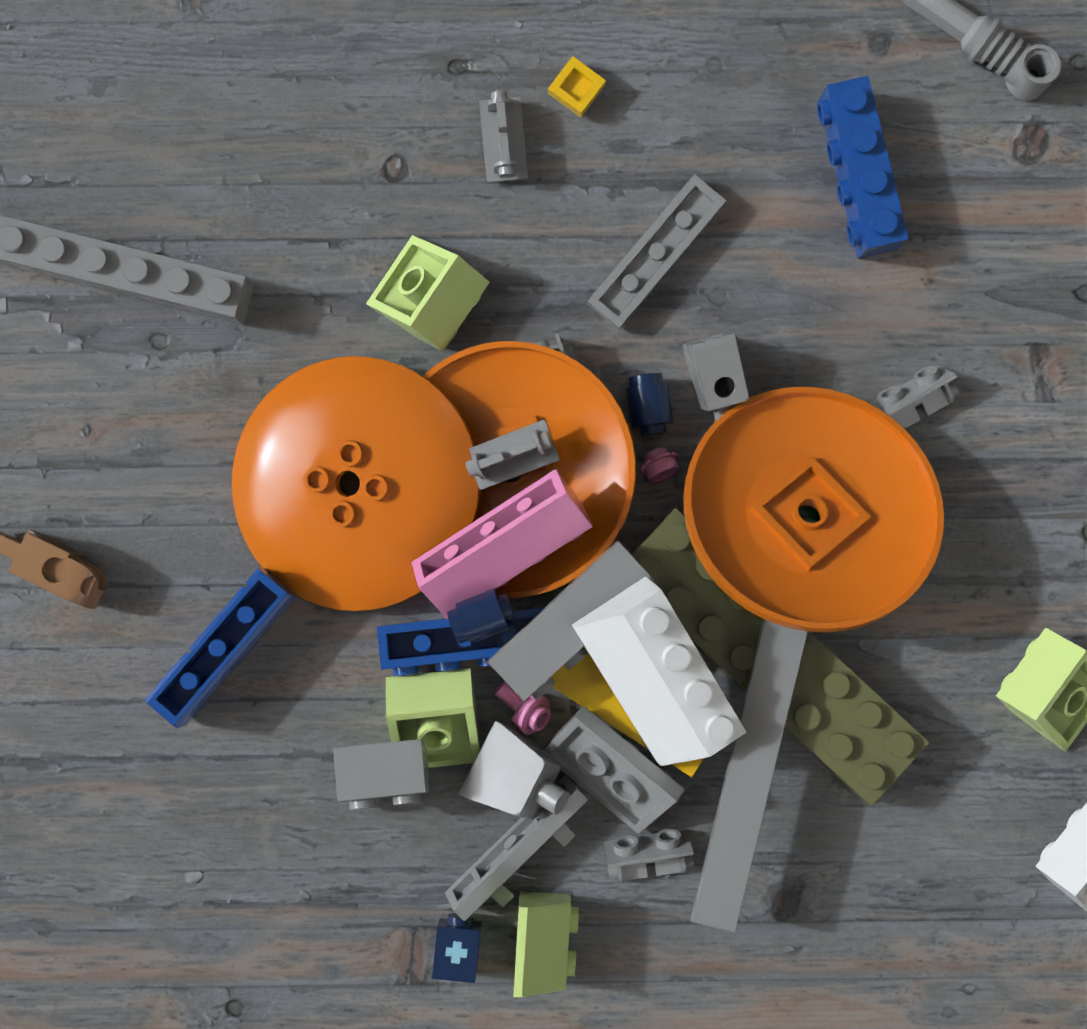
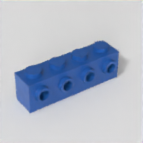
(862, 167)
(433, 642)

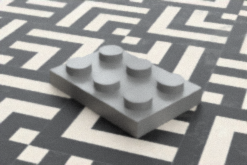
(613, 770)

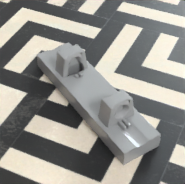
(489, 873)

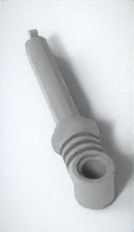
(986, 40)

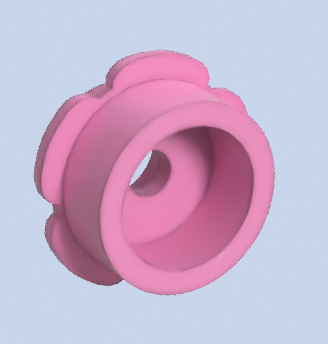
(659, 465)

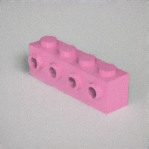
(502, 543)

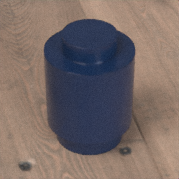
(649, 404)
(481, 616)

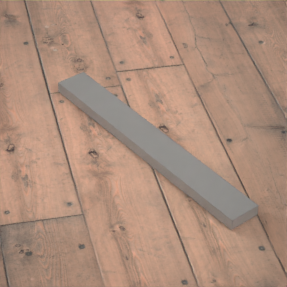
(748, 777)

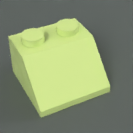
(428, 292)
(1049, 688)
(437, 710)
(543, 943)

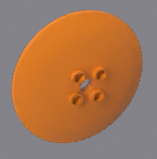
(521, 383)
(847, 462)
(411, 471)

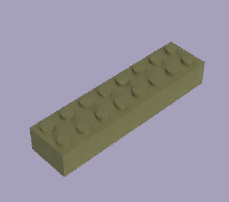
(830, 705)

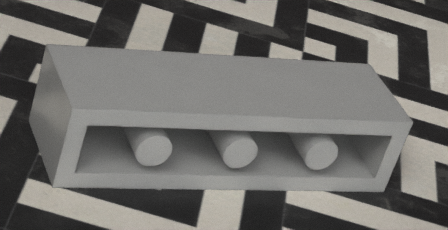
(549, 638)

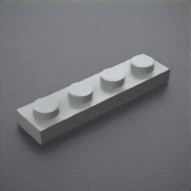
(656, 252)

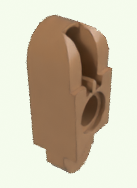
(54, 568)

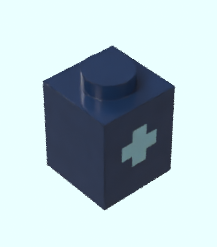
(456, 949)

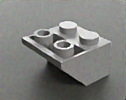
(382, 772)

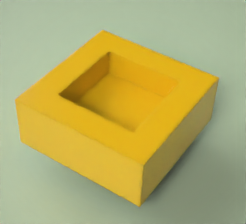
(576, 86)

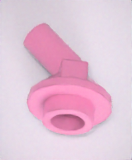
(527, 712)

